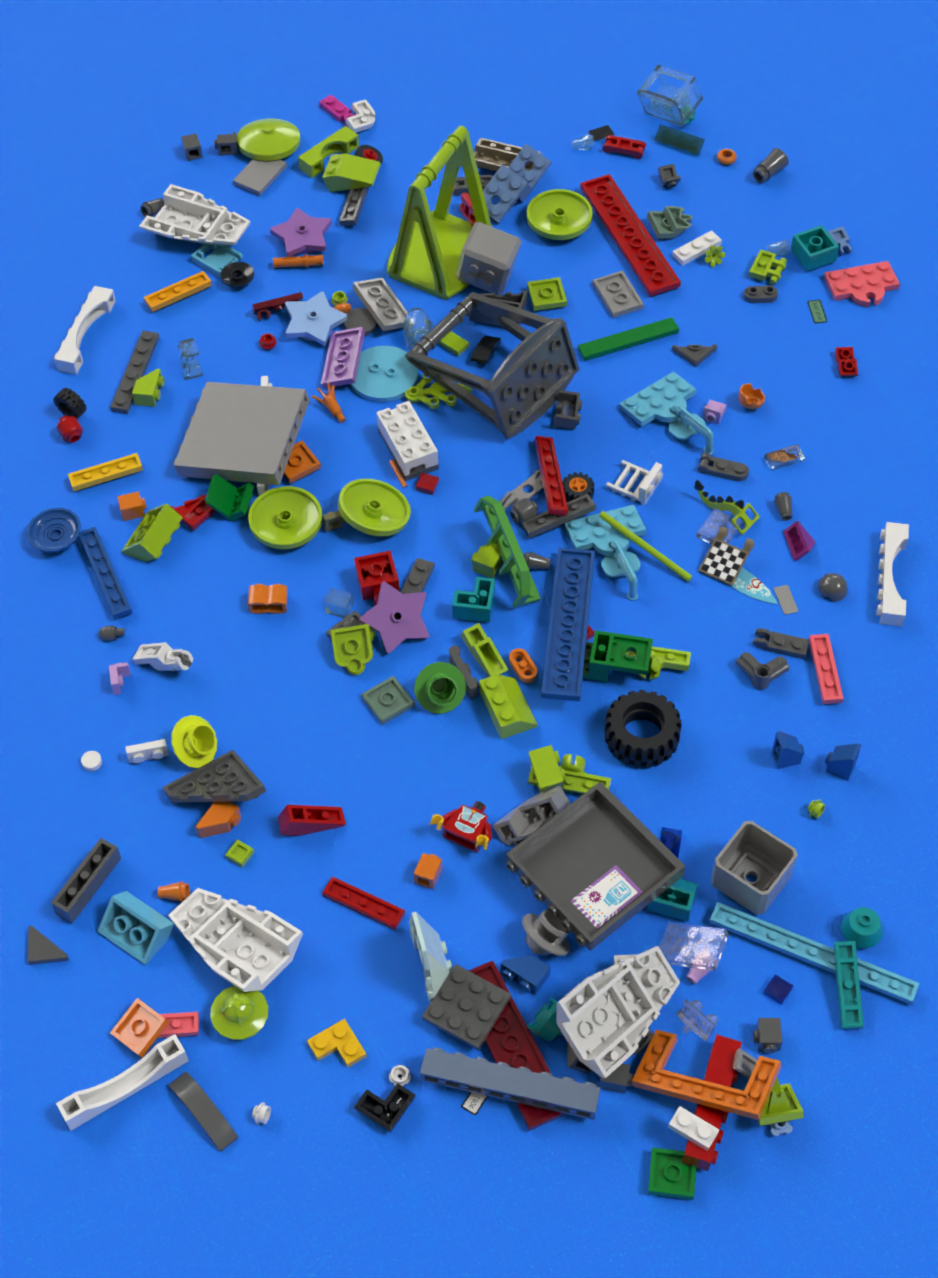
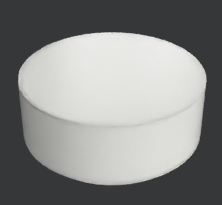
(91, 761)

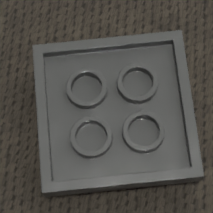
(466, 1007)

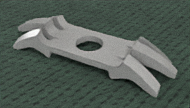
(519, 494)

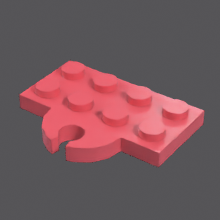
(862, 282)

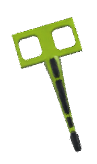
(728, 505)

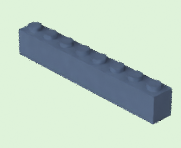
(510, 1083)

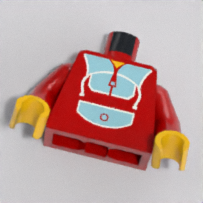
(465, 826)

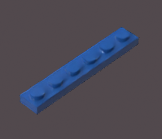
(105, 573)

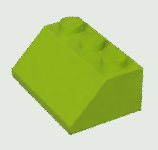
(152, 533)
(506, 705)

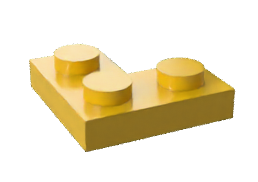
(338, 1038)

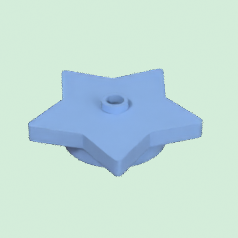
(313, 319)

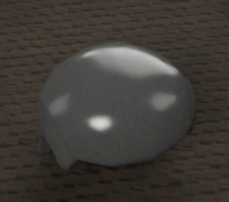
(833, 586)

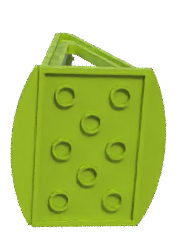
(433, 241)

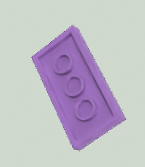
(343, 357)

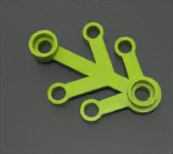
(417, 393)

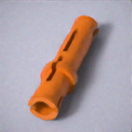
(300, 261)

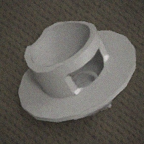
(545, 934)

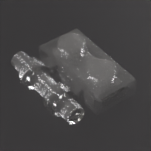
(712, 524)

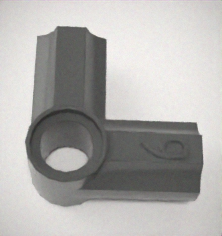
(762, 673)

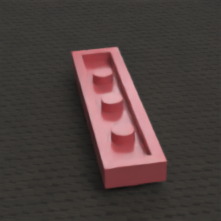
(825, 669)

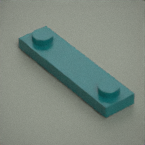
(848, 985)

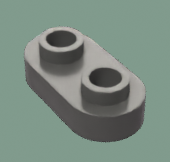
(760, 294)

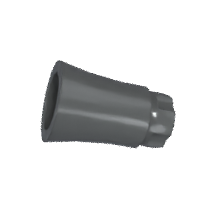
(771, 165)

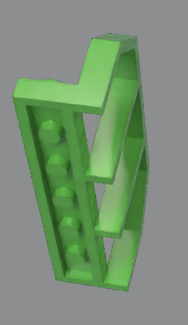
(509, 549)

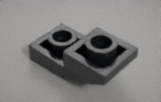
(485, 349)

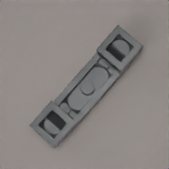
(204, 1111)

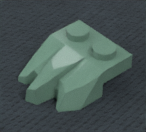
(669, 221)

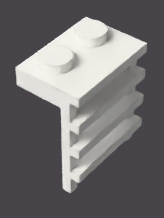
(645, 488)

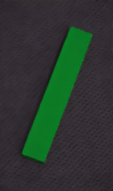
(628, 338)

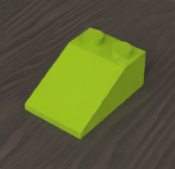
(350, 172)

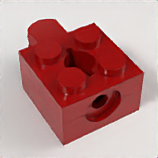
(372, 571)

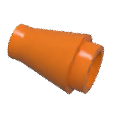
(176, 891)

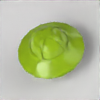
(239, 1013)

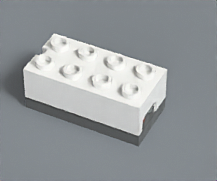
(407, 440)

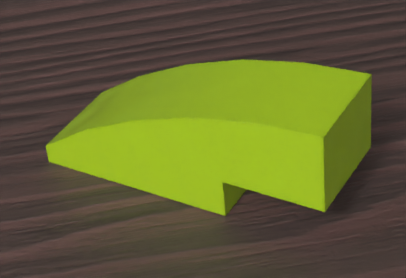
(484, 650)

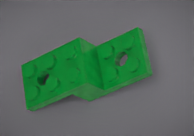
(610, 651)

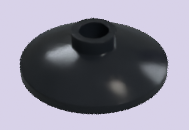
(237, 274)

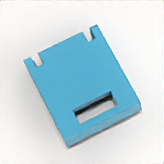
(217, 259)

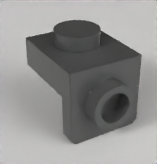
(668, 176)

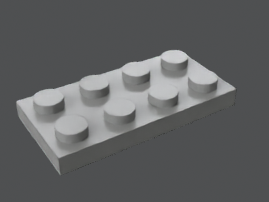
(381, 303)

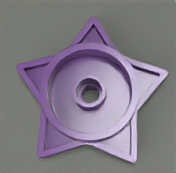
(302, 233)
(382, 616)

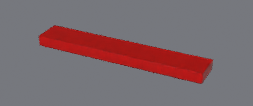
(551, 476)

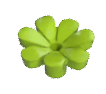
(714, 255)

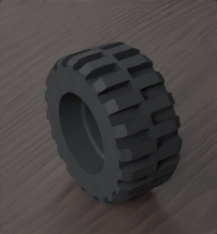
(647, 707)

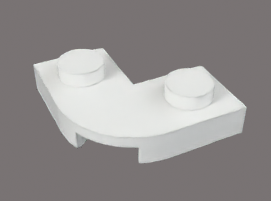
(364, 116)

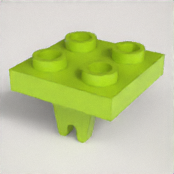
(781, 1105)

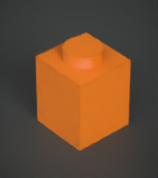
(132, 506)
(428, 870)

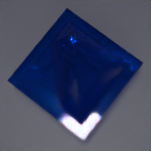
(778, 989)

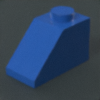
(786, 750)
(843, 760)

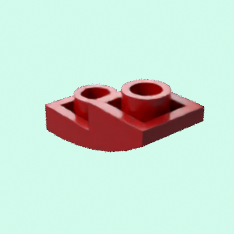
(846, 362)

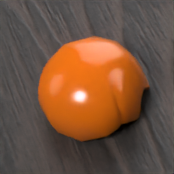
(750, 397)

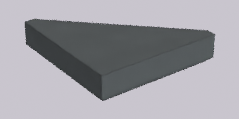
(694, 353)
(42, 949)

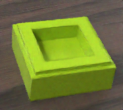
(239, 853)

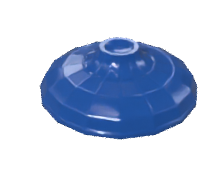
(53, 530)

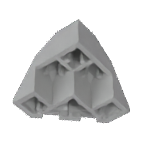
(531, 815)

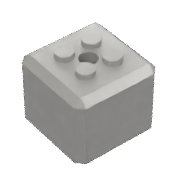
(488, 258)
(758, 854)

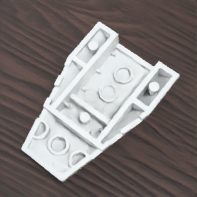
(195, 219)
(237, 939)
(615, 1008)

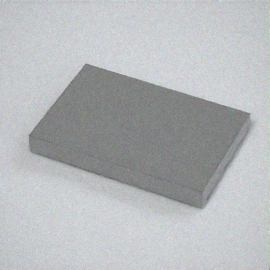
(259, 175)
(617, 294)

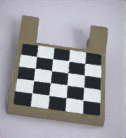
(725, 560)

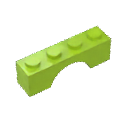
(342, 141)

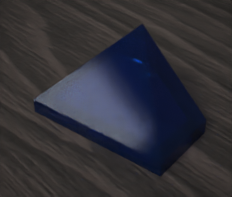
(671, 839)

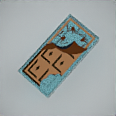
(784, 457)

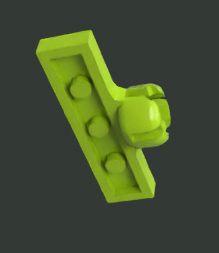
(665, 658)
(576, 779)

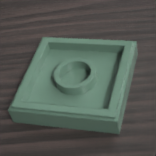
(387, 700)

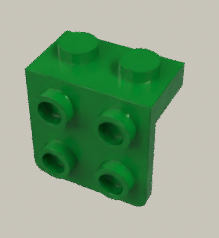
(228, 499)

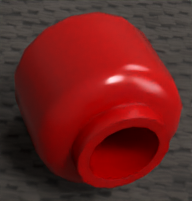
(69, 429)

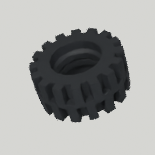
(69, 403)

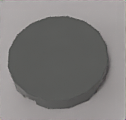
(360, 318)

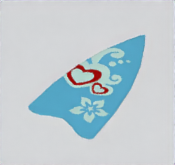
(753, 587)

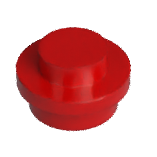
(267, 341)

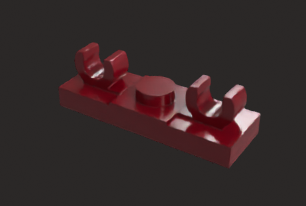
(274, 304)

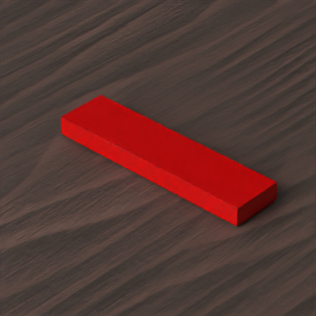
(363, 903)

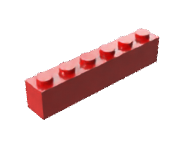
(721, 1072)

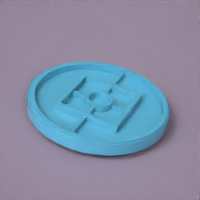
(384, 374)

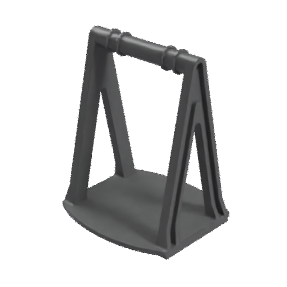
(527, 378)

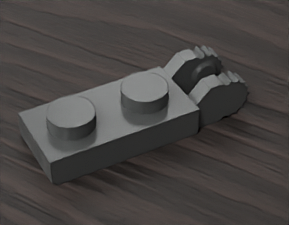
(781, 643)

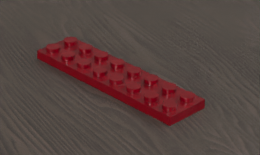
(514, 1045)

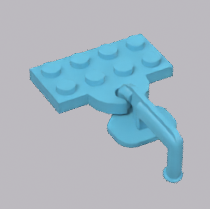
(667, 403)
(597, 534)

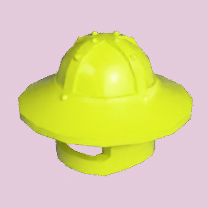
(194, 741)

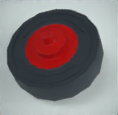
(369, 152)

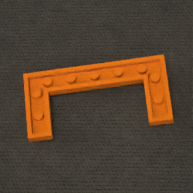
(748, 1103)

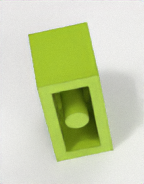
(546, 768)

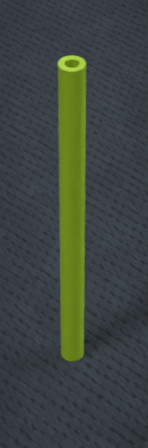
(645, 546)

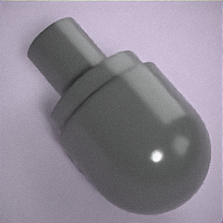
(110, 633)

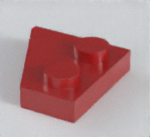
(194, 512)

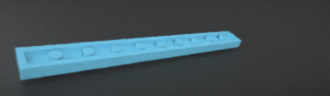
(810, 951)

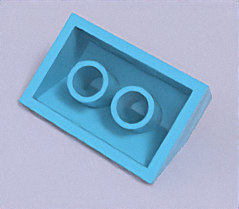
(135, 926)

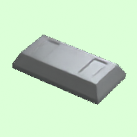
(744, 1063)

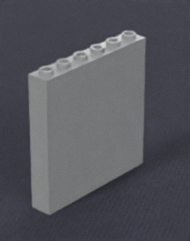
(242, 433)

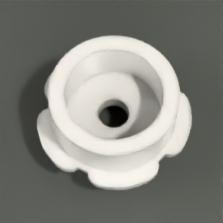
(399, 1070)
(261, 1113)

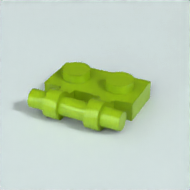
(762, 267)

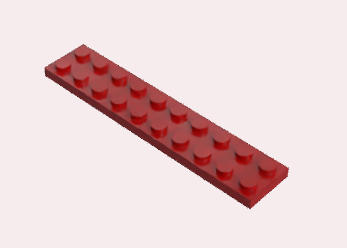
(630, 235)

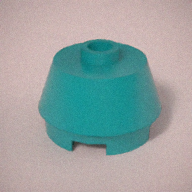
(863, 927)
(545, 1022)

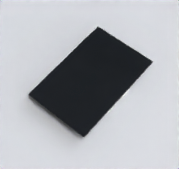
(601, 132)

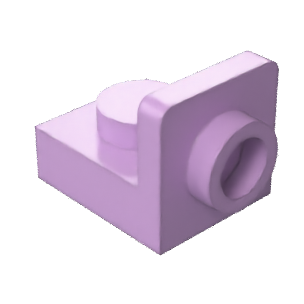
(714, 411)
(117, 673)

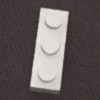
(696, 248)

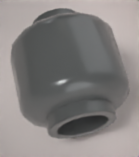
(523, 510)

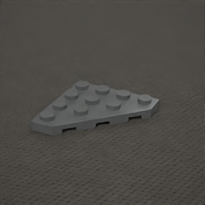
(217, 781)

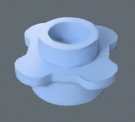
(777, 1130)

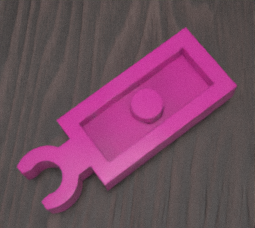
(335, 108)

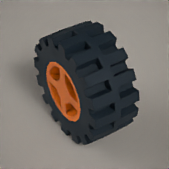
(581, 483)

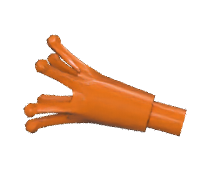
(331, 403)

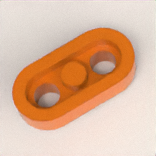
(525, 666)

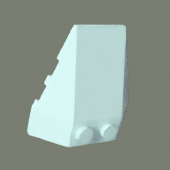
(431, 952)

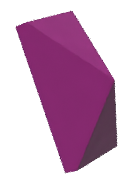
(798, 540)

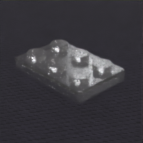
(693, 945)

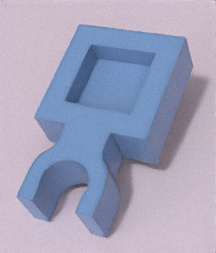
(842, 239)

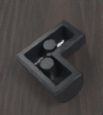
(386, 1112)

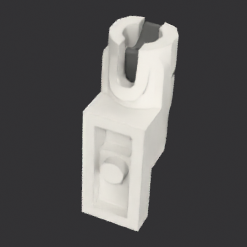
(163, 657)

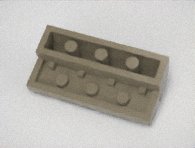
(493, 154)

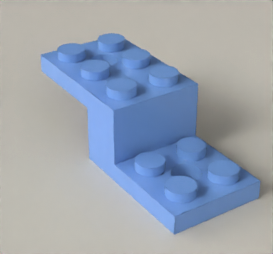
(514, 182)

